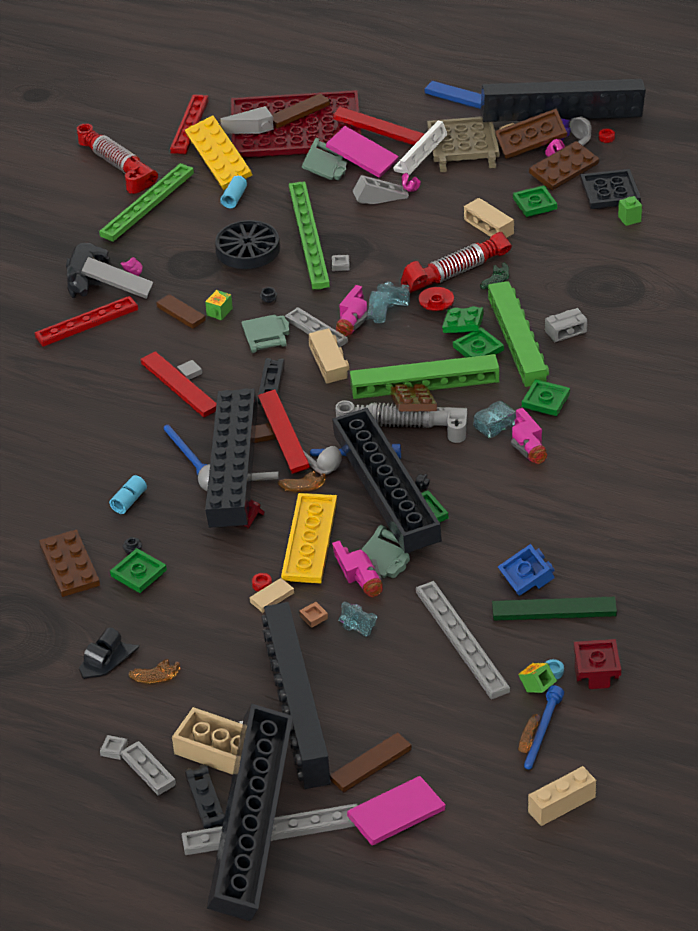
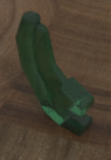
(499, 275)

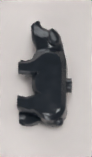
(75, 280)

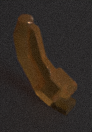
(309, 482)
(158, 674)
(526, 738)

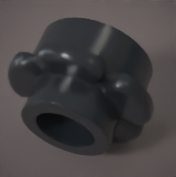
(268, 294)
(422, 482)
(131, 544)

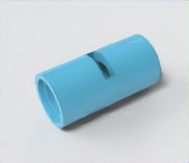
(233, 191)
(128, 494)

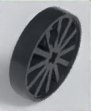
(254, 250)

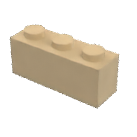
(488, 218)
(328, 355)
(561, 796)

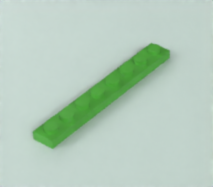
(146, 202)

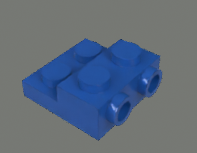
(527, 570)

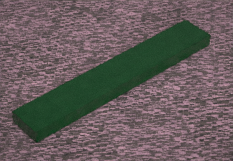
(554, 608)

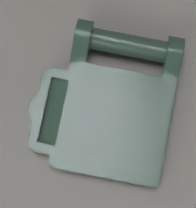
(323, 162)
(266, 329)
(389, 557)

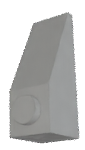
(248, 122)
(377, 191)

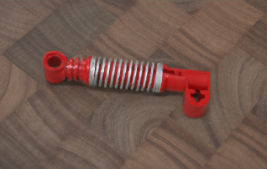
(137, 174)
(477, 254)

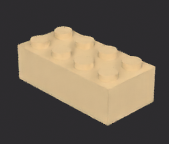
(208, 740)

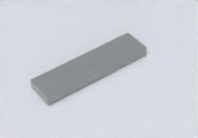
(117, 277)
(310, 324)

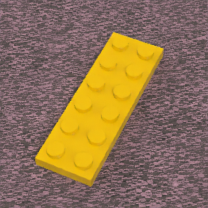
(217, 151)
(309, 538)

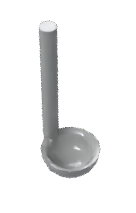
(581, 129)
(327, 461)
(203, 476)

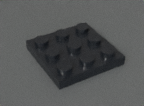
(609, 187)

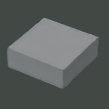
(340, 262)
(190, 369)
(113, 746)

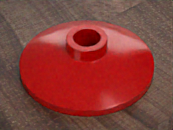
(436, 298)

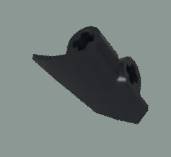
(105, 654)

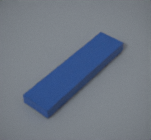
(454, 94)

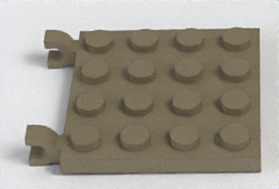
(466, 140)

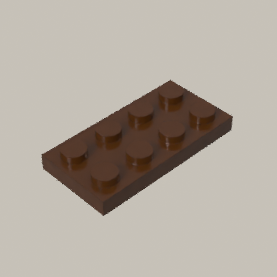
(531, 133)
(564, 165)
(413, 398)
(69, 563)

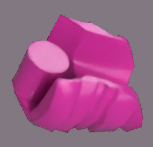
(556, 145)
(411, 185)
(132, 266)

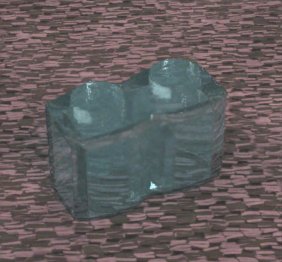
(494, 419)

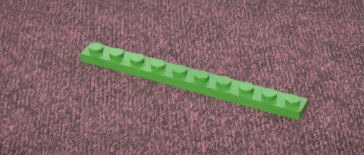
(309, 236)

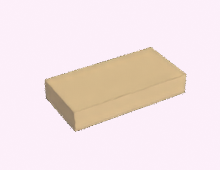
(272, 594)

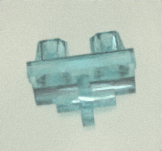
(398, 295)
(378, 306)
(356, 619)

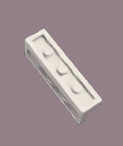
(421, 149)

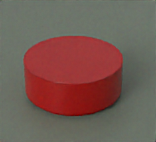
(606, 135)
(261, 581)

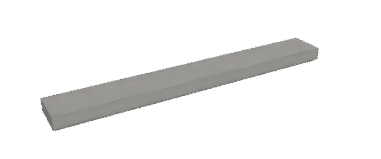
(463, 640)
(283, 827)

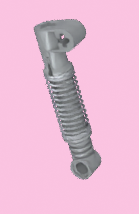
(452, 417)

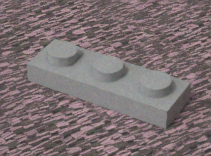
(148, 768)

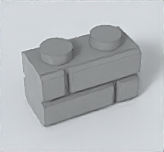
(565, 325)

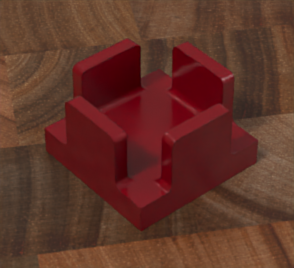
(597, 661)

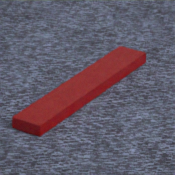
(191, 117)
(377, 126)
(86, 321)
(179, 384)
(283, 431)

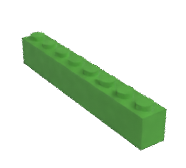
(517, 333)
(432, 374)

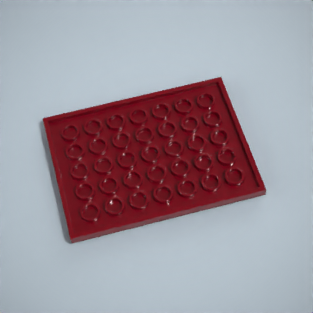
(297, 135)

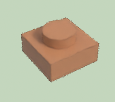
(313, 614)

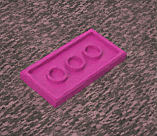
(362, 151)
(396, 810)

